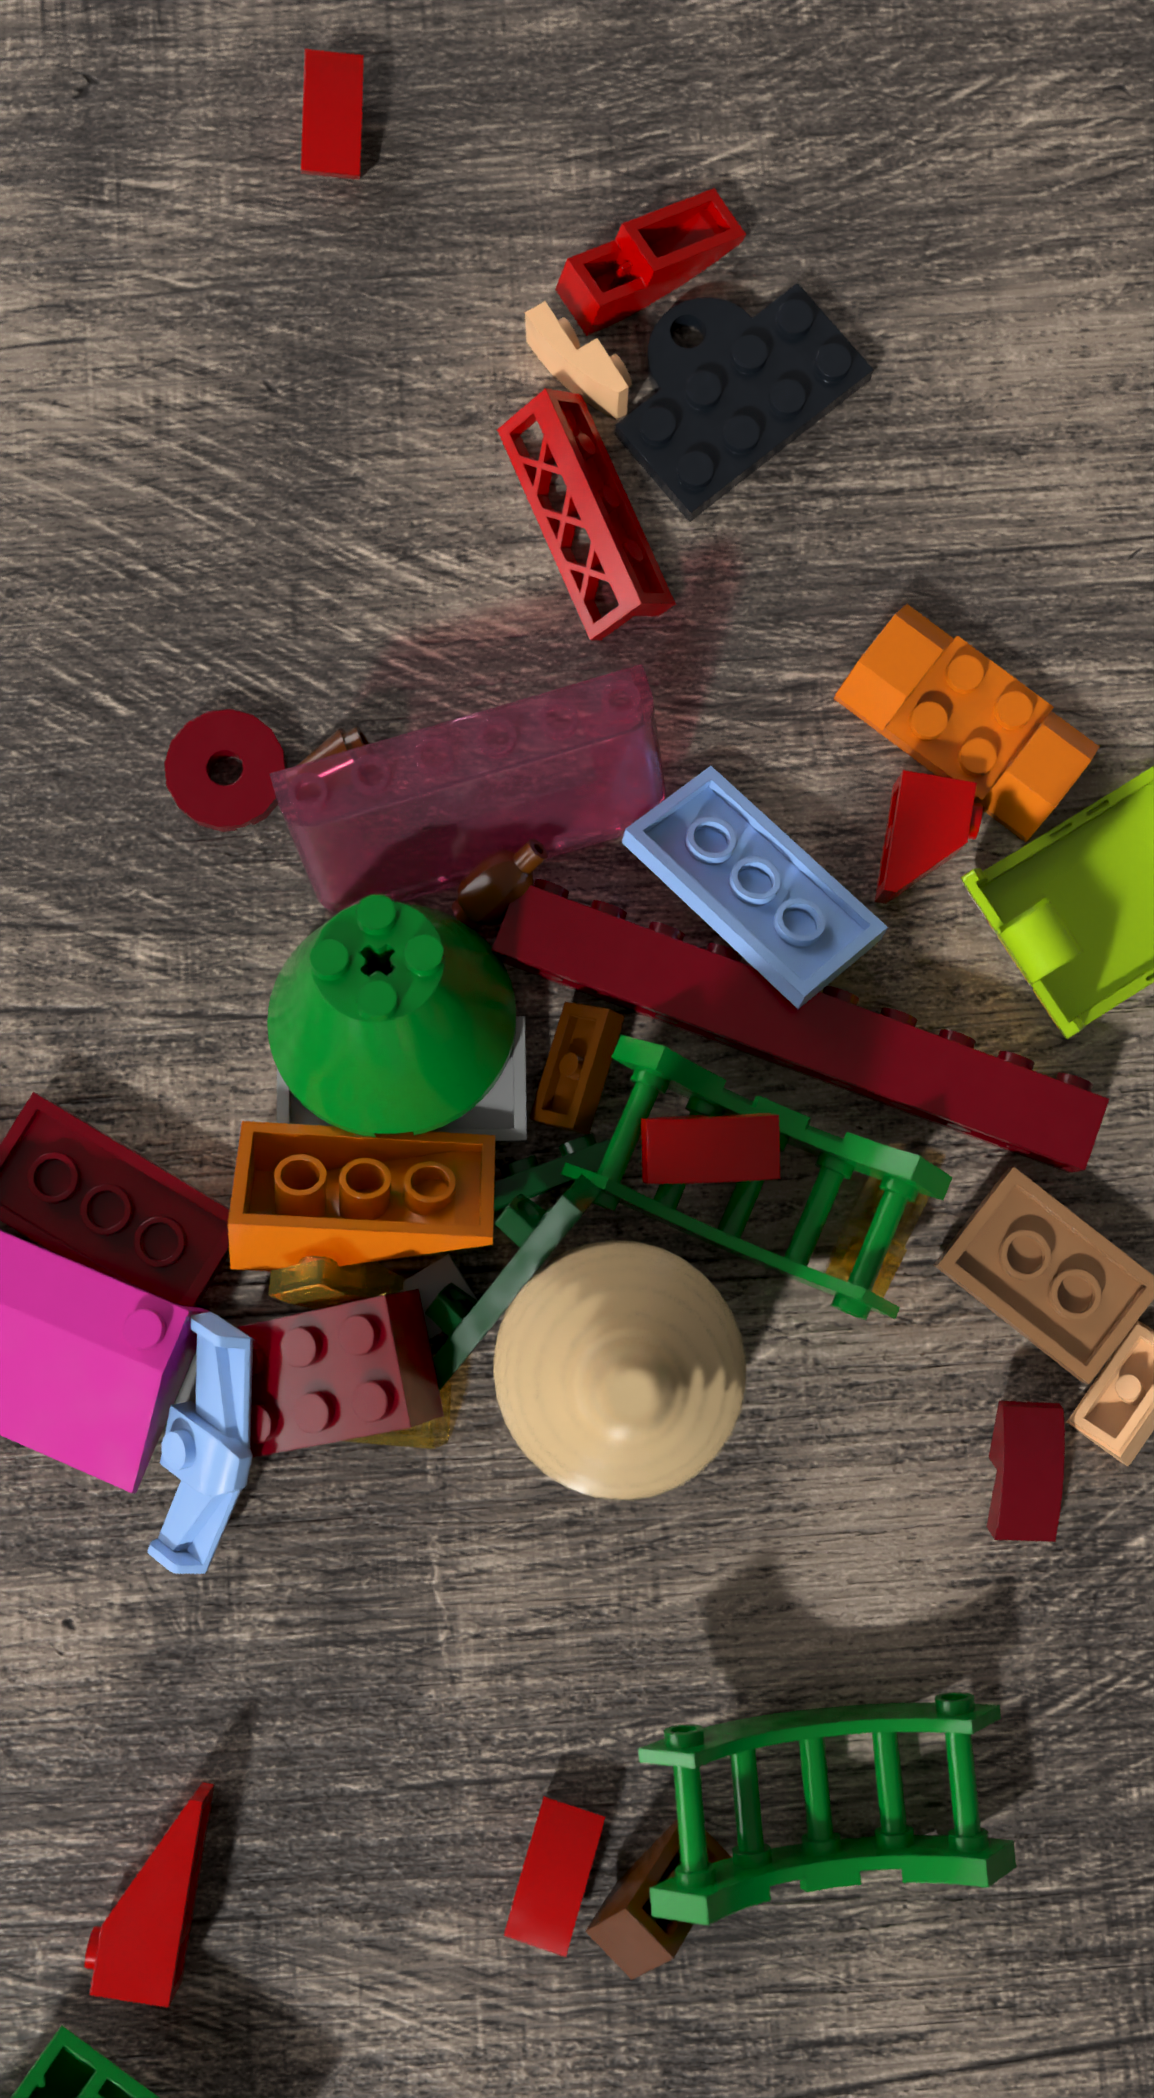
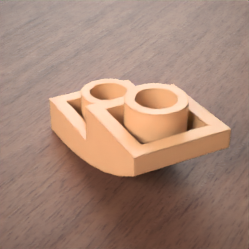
(583, 369)

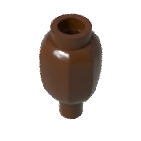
(495, 884)

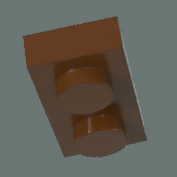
(577, 1067)

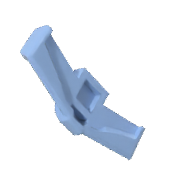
(207, 1448)

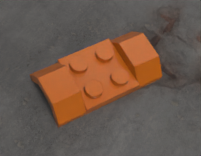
(967, 720)

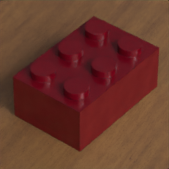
(341, 1374)

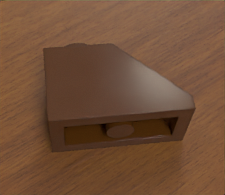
(625, 1919)

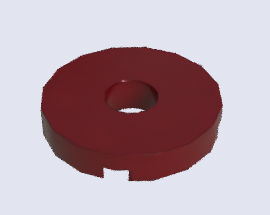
(196, 751)

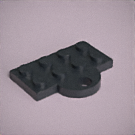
(736, 393)

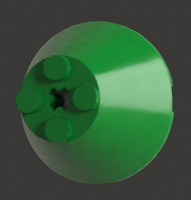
(391, 1019)

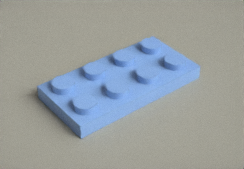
(754, 886)

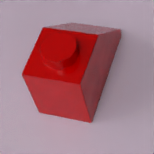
(924, 829)

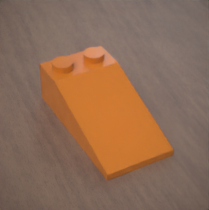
(356, 1195)

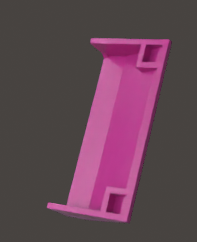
(87, 1363)

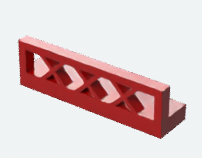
(603, 509)

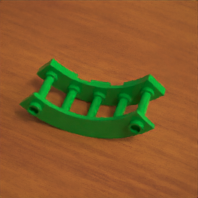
(900, 1174)
(712, 1891)

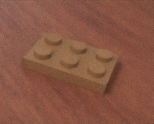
(1048, 1275)

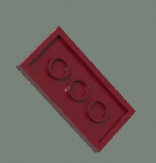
(109, 1205)

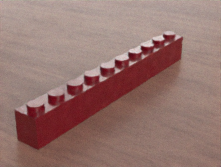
(824, 1039)

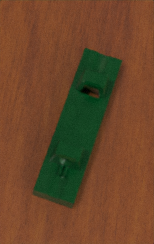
(537, 1236)

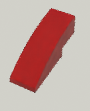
(647, 260)

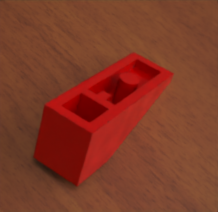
(146, 1936)

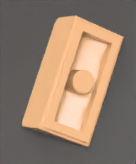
(1120, 1402)

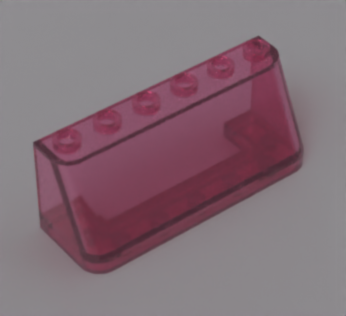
(447, 796)

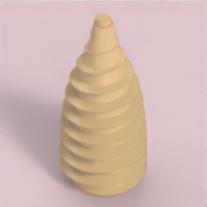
(619, 1370)

